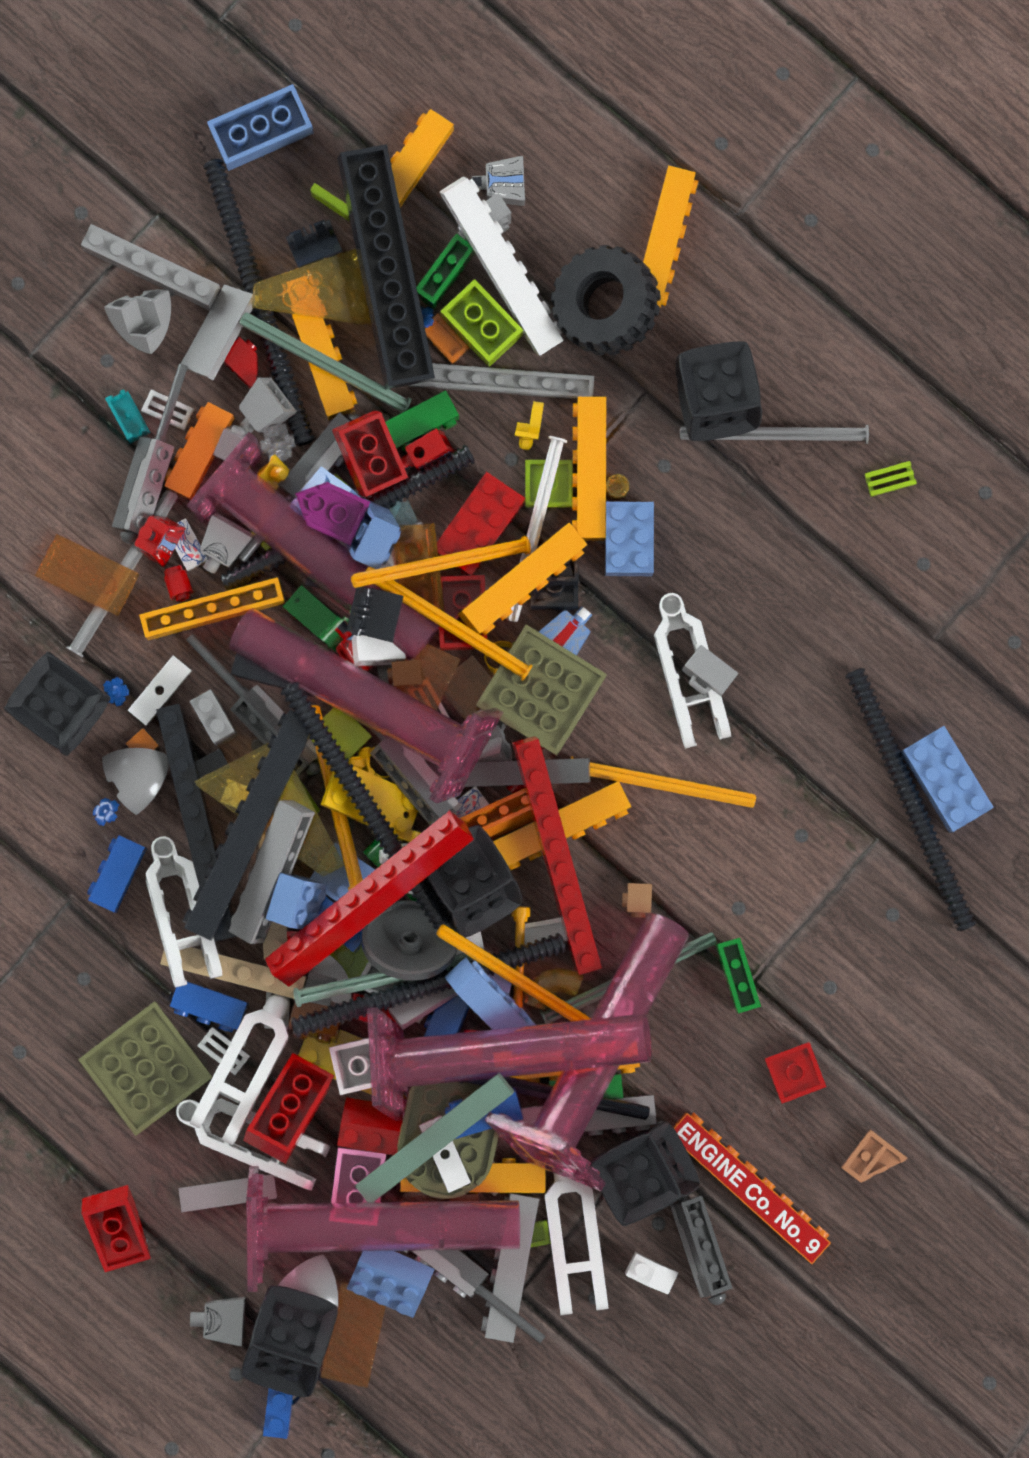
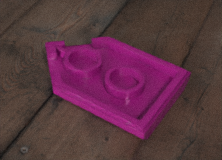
(332, 511)

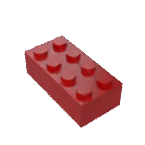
(481, 520)
(288, 1108)

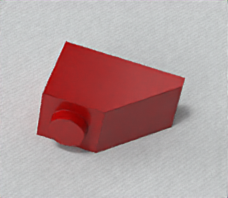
(243, 361)

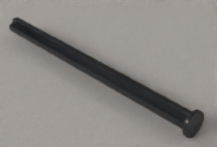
(542, 1091)

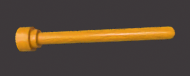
(520, 916)

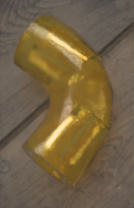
(555, 981)

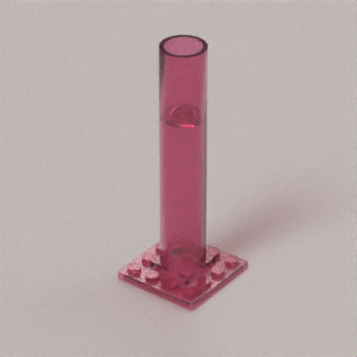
(285, 530)
(369, 700)
(507, 1051)
(577, 1093)
(372, 1226)

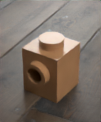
(637, 899)

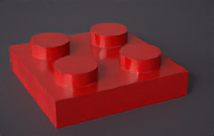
(795, 1072)

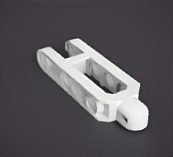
(675, 618)
(167, 864)
(271, 1015)
(273, 1166)
(595, 1264)

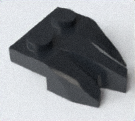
(560, 592)

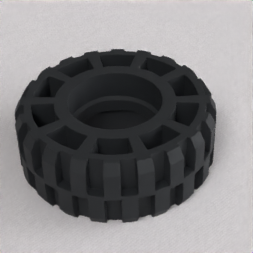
(583, 277)

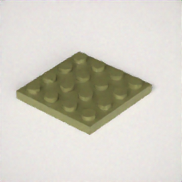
(551, 694)
(145, 1068)

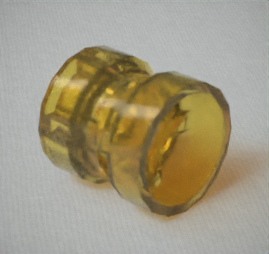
(616, 491)

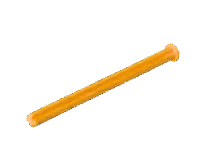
(441, 562)
(456, 628)
(672, 785)
(342, 828)
(510, 974)

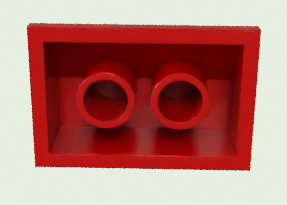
(368, 1128)

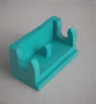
(128, 416)

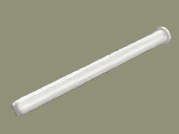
(541, 504)

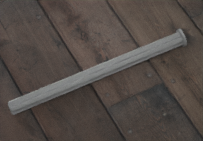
(798, 433)
(129, 561)

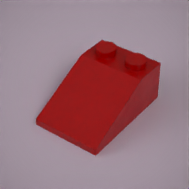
(115, 1228)

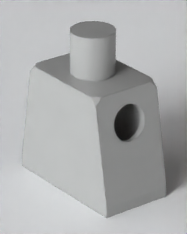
(265, 406)

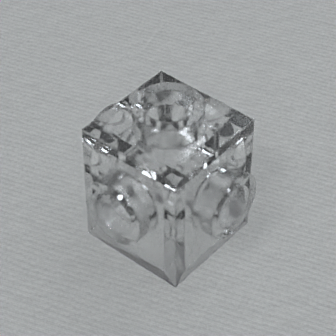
(277, 442)

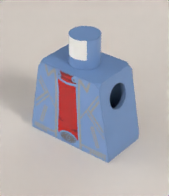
(569, 630)

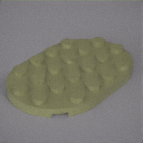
(474, 1150)

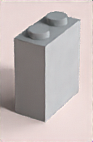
(214, 718)

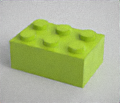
(481, 323)

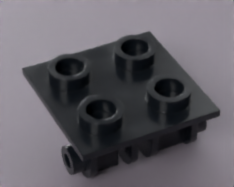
(313, 246)
(374, 613)

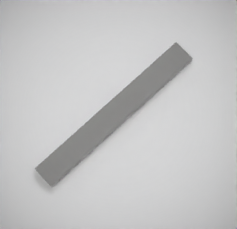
(510, 381)

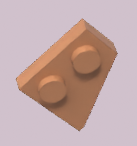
(871, 1157)

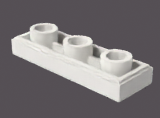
(169, 678)
(451, 1167)

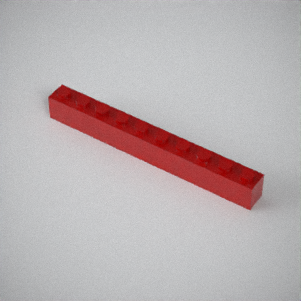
(556, 855)
(369, 898)

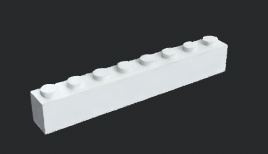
(501, 265)

